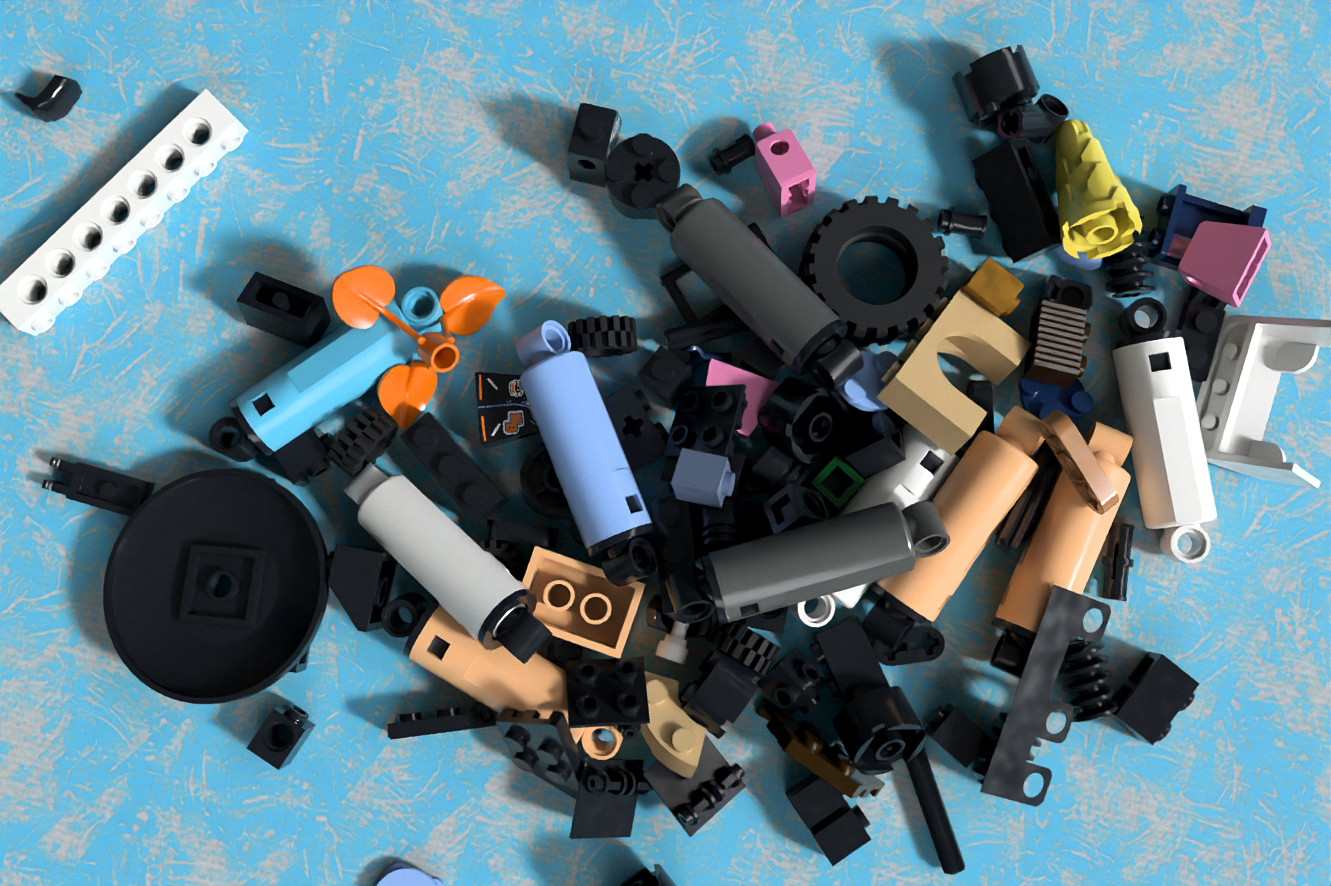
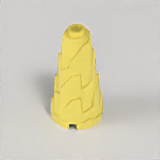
(1092, 202)

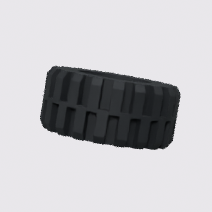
(900, 233)

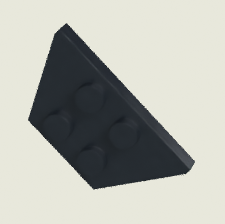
(542, 747)

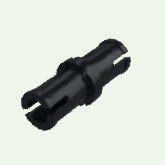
(1117, 561)

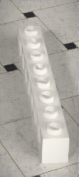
(101, 214)

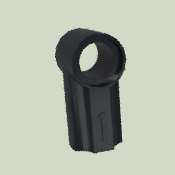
(1032, 121)

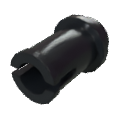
(732, 154)
(961, 223)

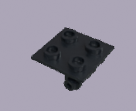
(707, 420)
(607, 694)
(702, 796)
(608, 798)

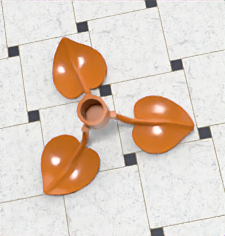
(404, 389)

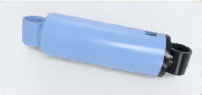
(586, 454)

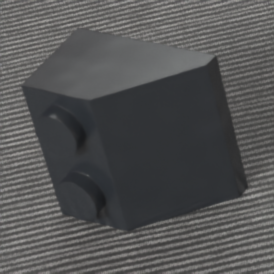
(362, 582)

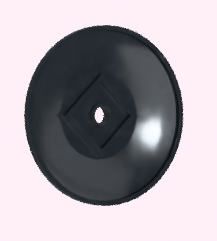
(166, 575)

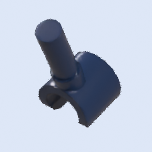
(698, 357)

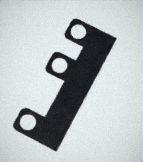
(1031, 700)

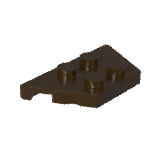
(827, 761)

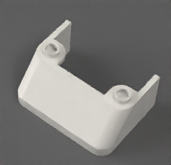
(1242, 388)

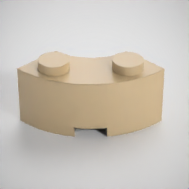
(671, 733)

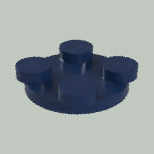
(1043, 399)

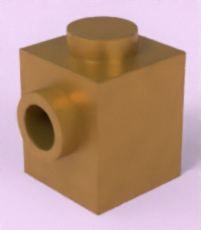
(993, 288)

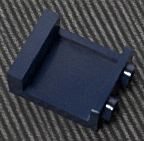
(1183, 214)

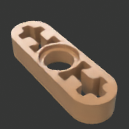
(1078, 461)

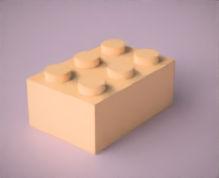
(580, 601)

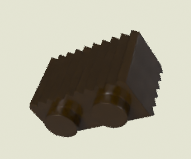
(1057, 343)

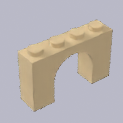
(920, 389)

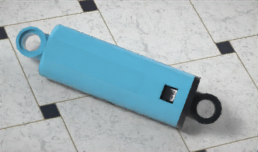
(322, 380)

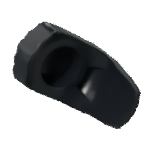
(54, 100)
(1067, 292)
(661, 622)

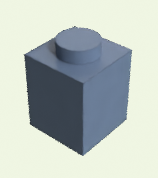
(702, 478)

